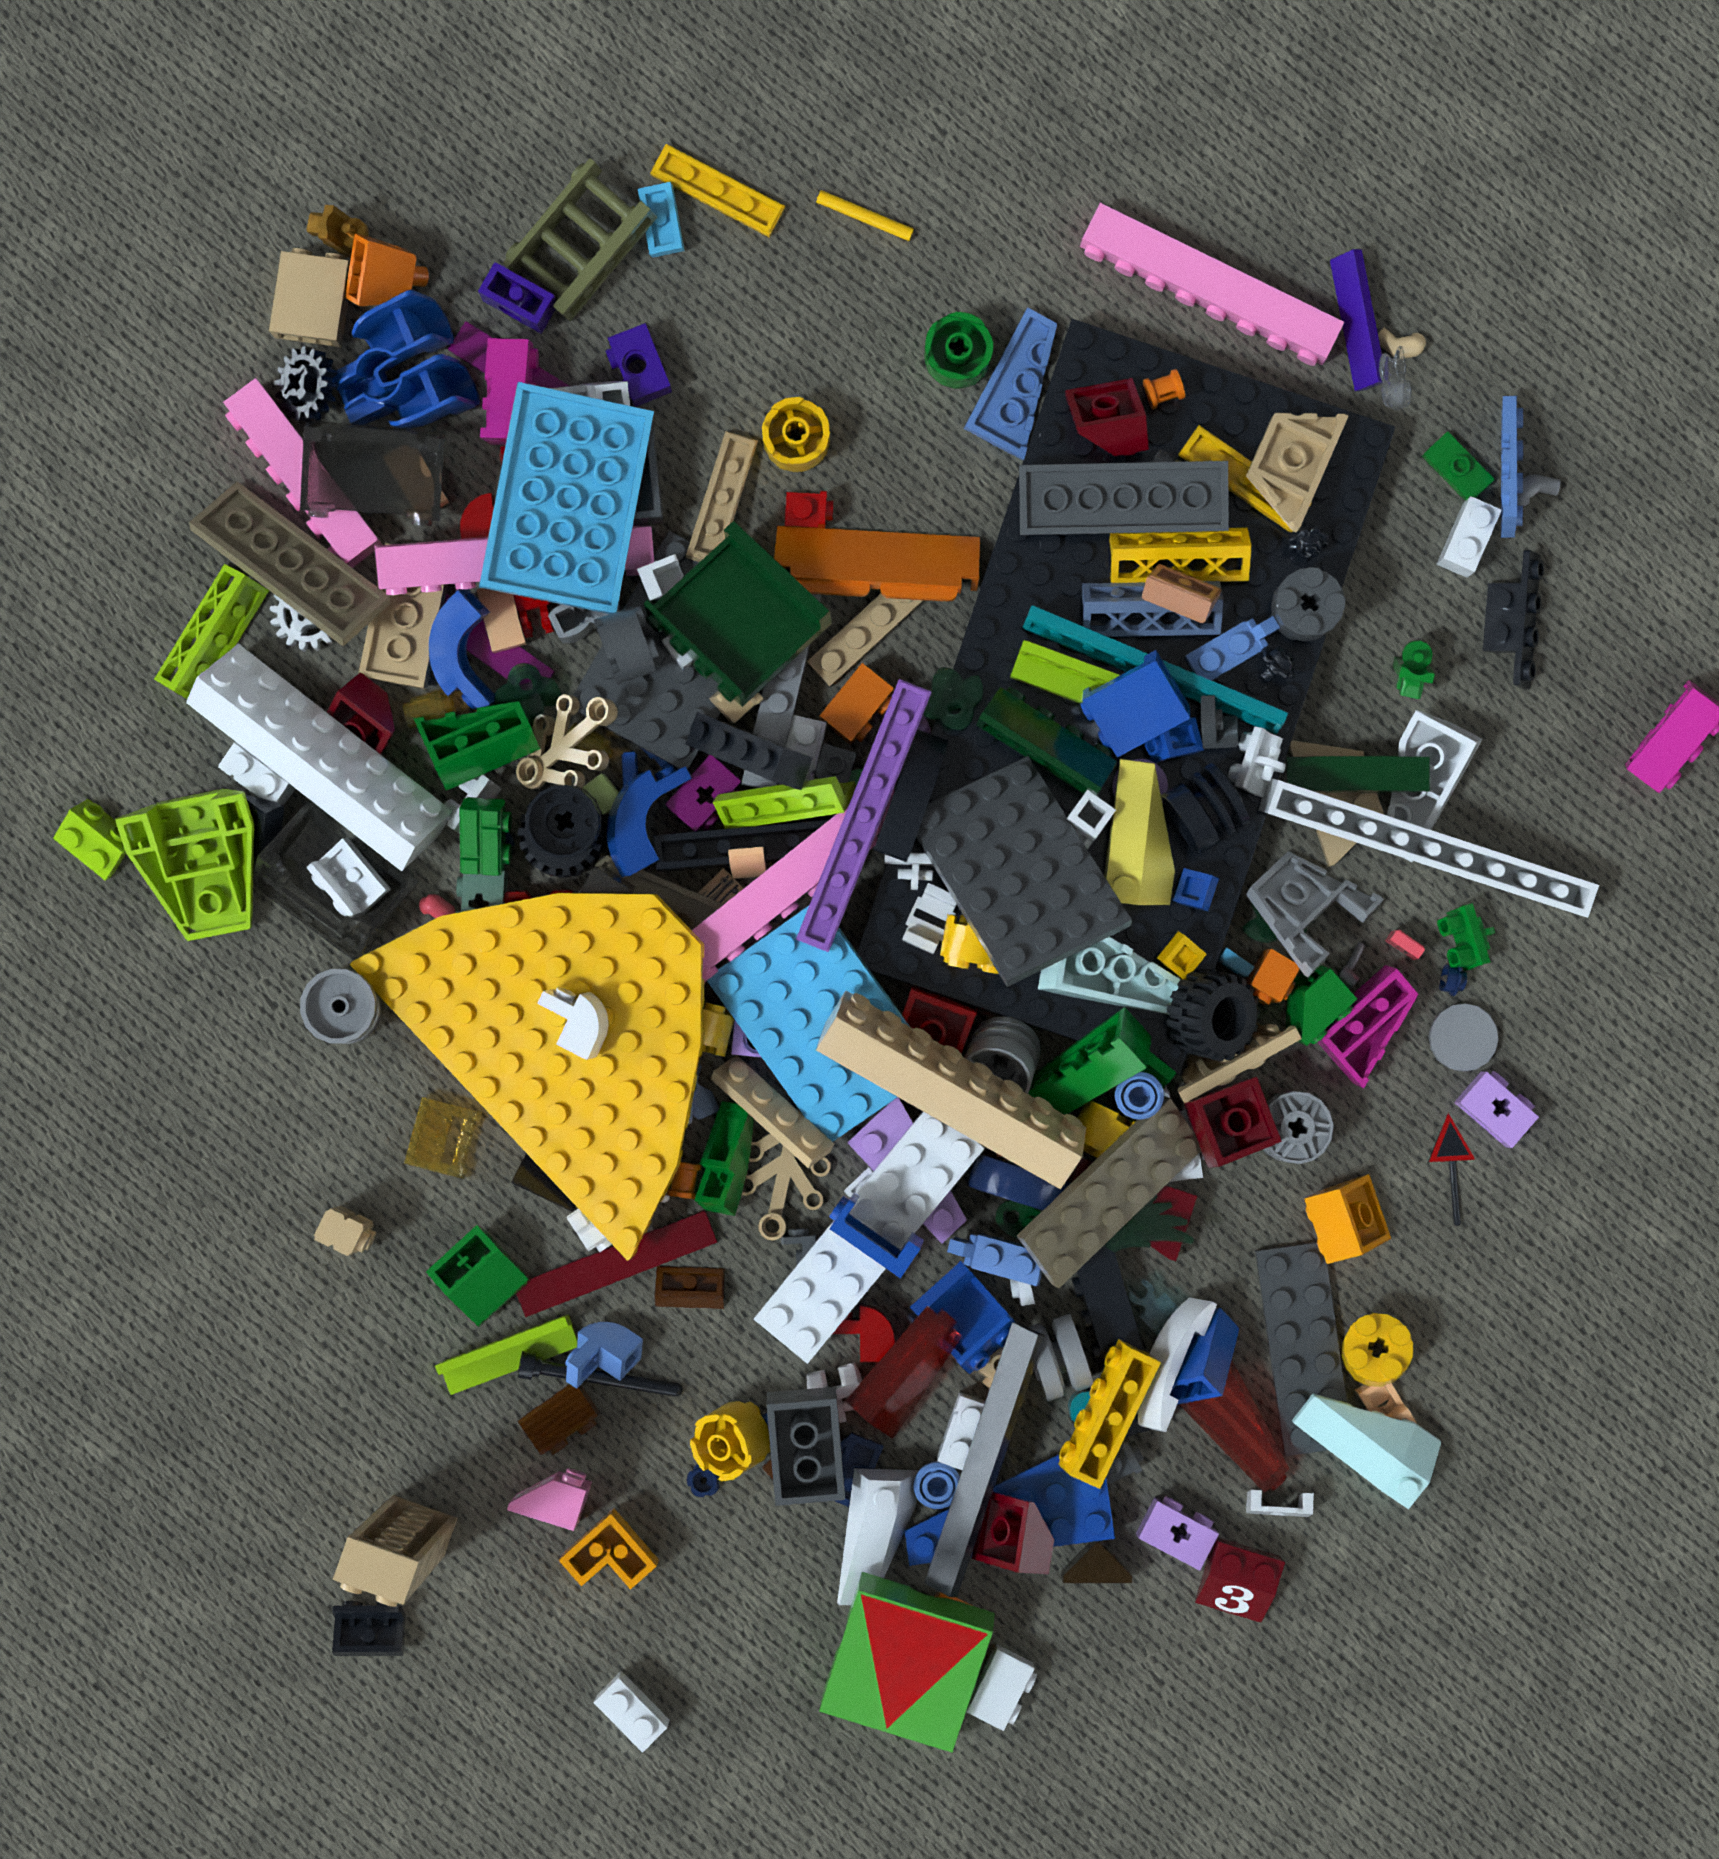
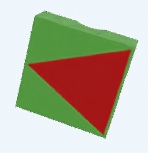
(907, 1662)

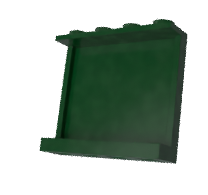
(739, 616)

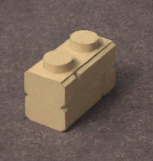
(345, 1231)

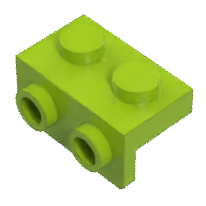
(92, 838)

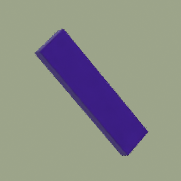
(1358, 318)

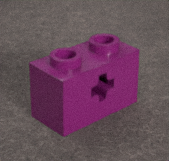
(685, 801)

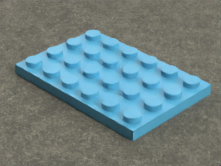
(566, 498)
(781, 1001)

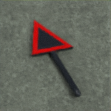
(1452, 1148)

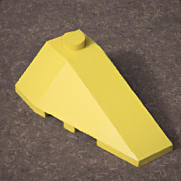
(1139, 848)

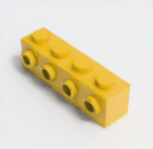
(1108, 1413)

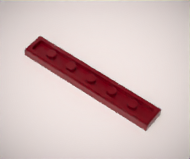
(610, 1266)

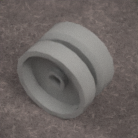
(325, 992)
(1061, 1357)

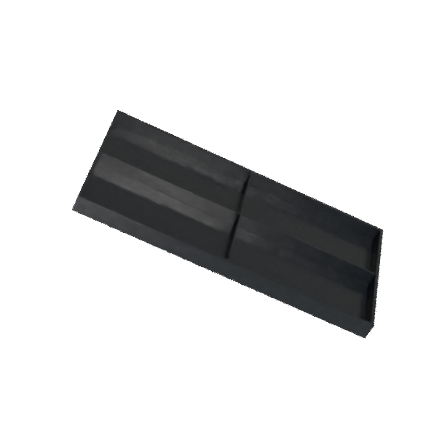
(1050, 576)

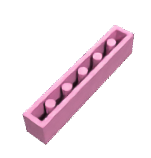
(282, 447)

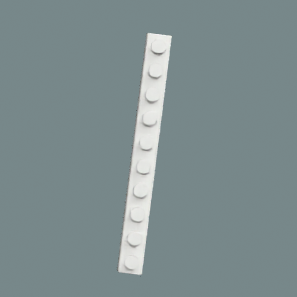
(1428, 847)

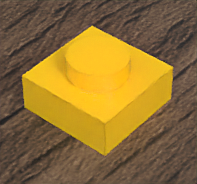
(1181, 955)

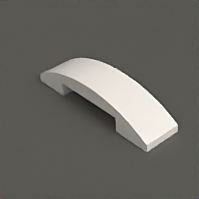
(1170, 1349)

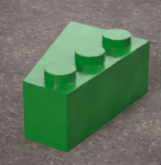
(477, 741)

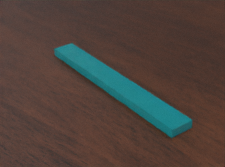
(1127, 658)

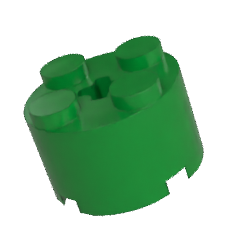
(942, 340)

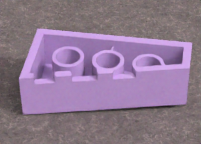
(878, 1139)

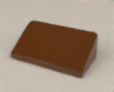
(690, 1287)

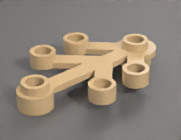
(564, 742)
(785, 1167)

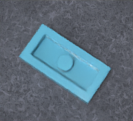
(665, 233)

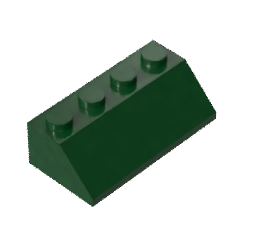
(1047, 742)

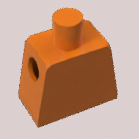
(381, 271)

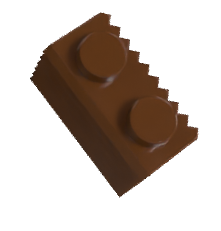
(558, 1418)

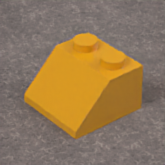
(1347, 1219)

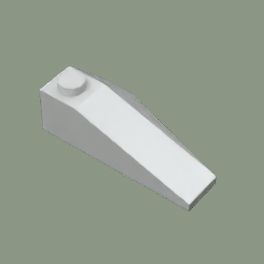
(1449, 754)
(875, 1525)

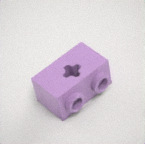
(1505, 1127)
(1157, 1531)

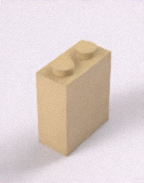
(310, 298)

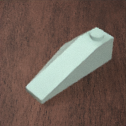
(1113, 976)
(1382, 1449)

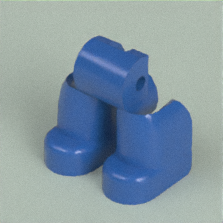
(422, 394)

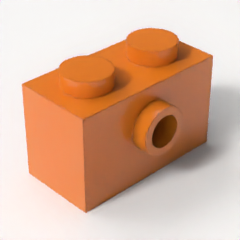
(857, 705)
(1272, 977)

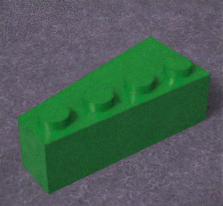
(1094, 1063)

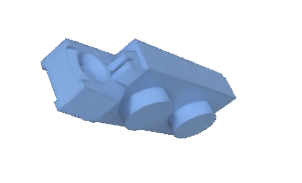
(1231, 648)
(997, 1257)

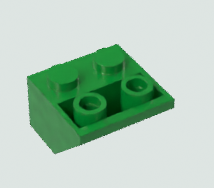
(1317, 1003)
(477, 1275)

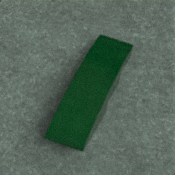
(1360, 773)

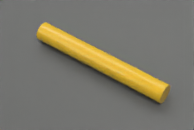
(865, 215)

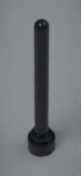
(533, 1366)

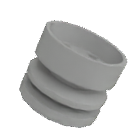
(1006, 1049)
(1312, 1116)

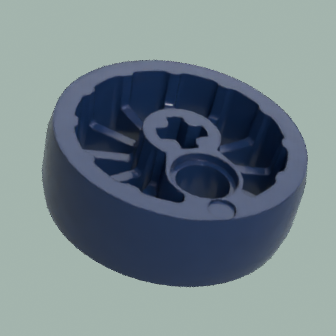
(1012, 1182)

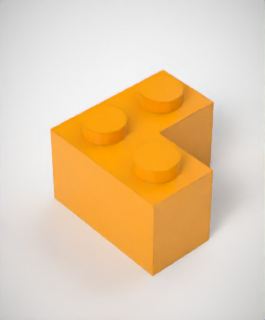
(611, 1543)

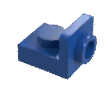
(1176, 742)

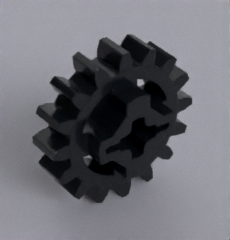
(306, 384)

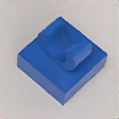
(1196, 889)

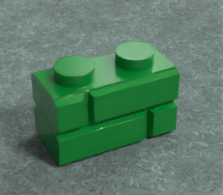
(484, 836)

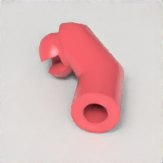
(435, 906)

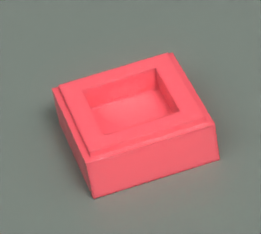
(1405, 944)

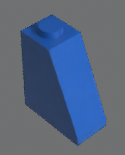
(1207, 1361)

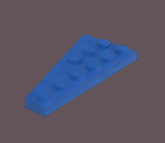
(1069, 1507)

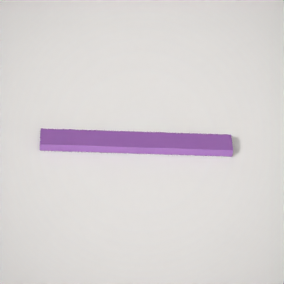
(863, 815)

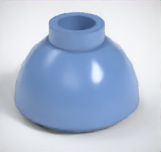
(1139, 1096)
(936, 1485)

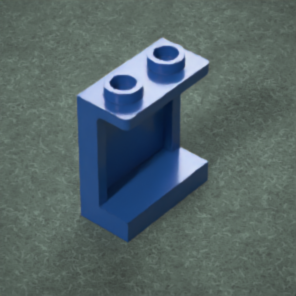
(1136, 705)
(870, 1242)
(978, 1316)

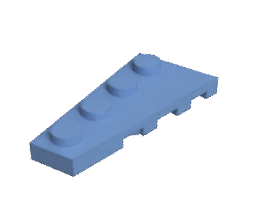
(1011, 395)
(1511, 453)

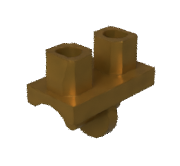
(336, 229)

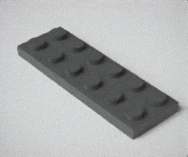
(1124, 497)
(1299, 1335)

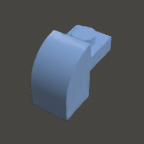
(603, 1346)

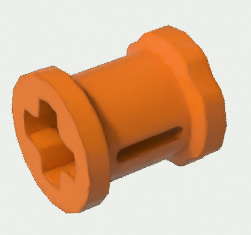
(1164, 389)
(684, 1181)

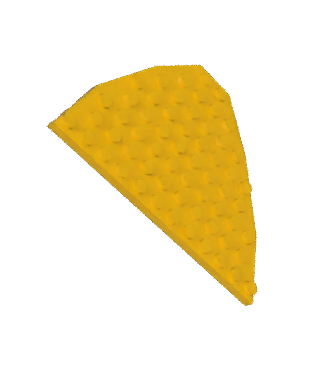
(597, 1125)

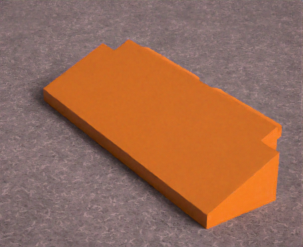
(894, 562)

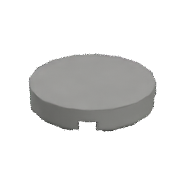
(1463, 1037)

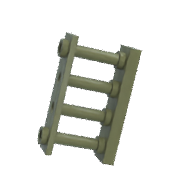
(612, 245)

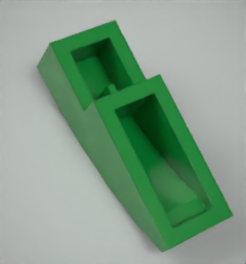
(726, 1160)

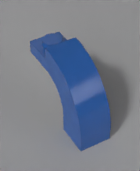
(449, 645)
(627, 818)

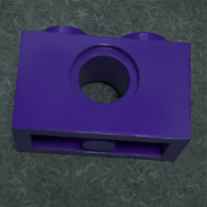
(517, 297)
(638, 345)

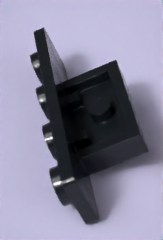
(1512, 618)

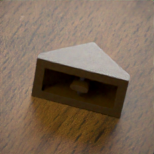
(1095, 1565)

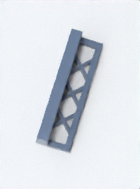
(1127, 599)

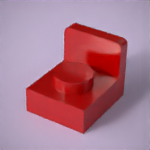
(808, 509)

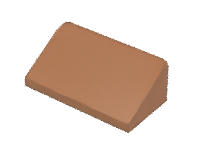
(1180, 593)

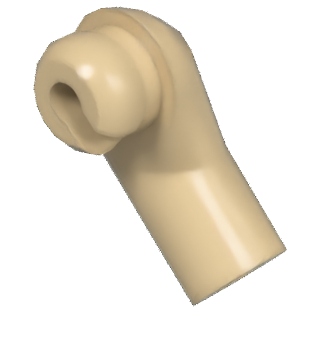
(1412, 345)

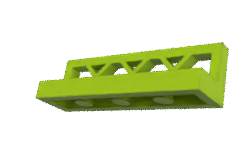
(215, 635)
(1057, 672)
(784, 803)
(505, 1354)

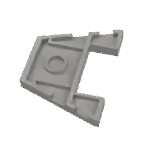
(1295, 895)

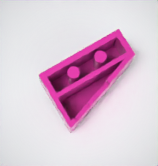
(506, 365)
(1675, 738)
(1363, 1034)

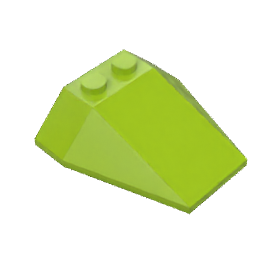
(196, 859)

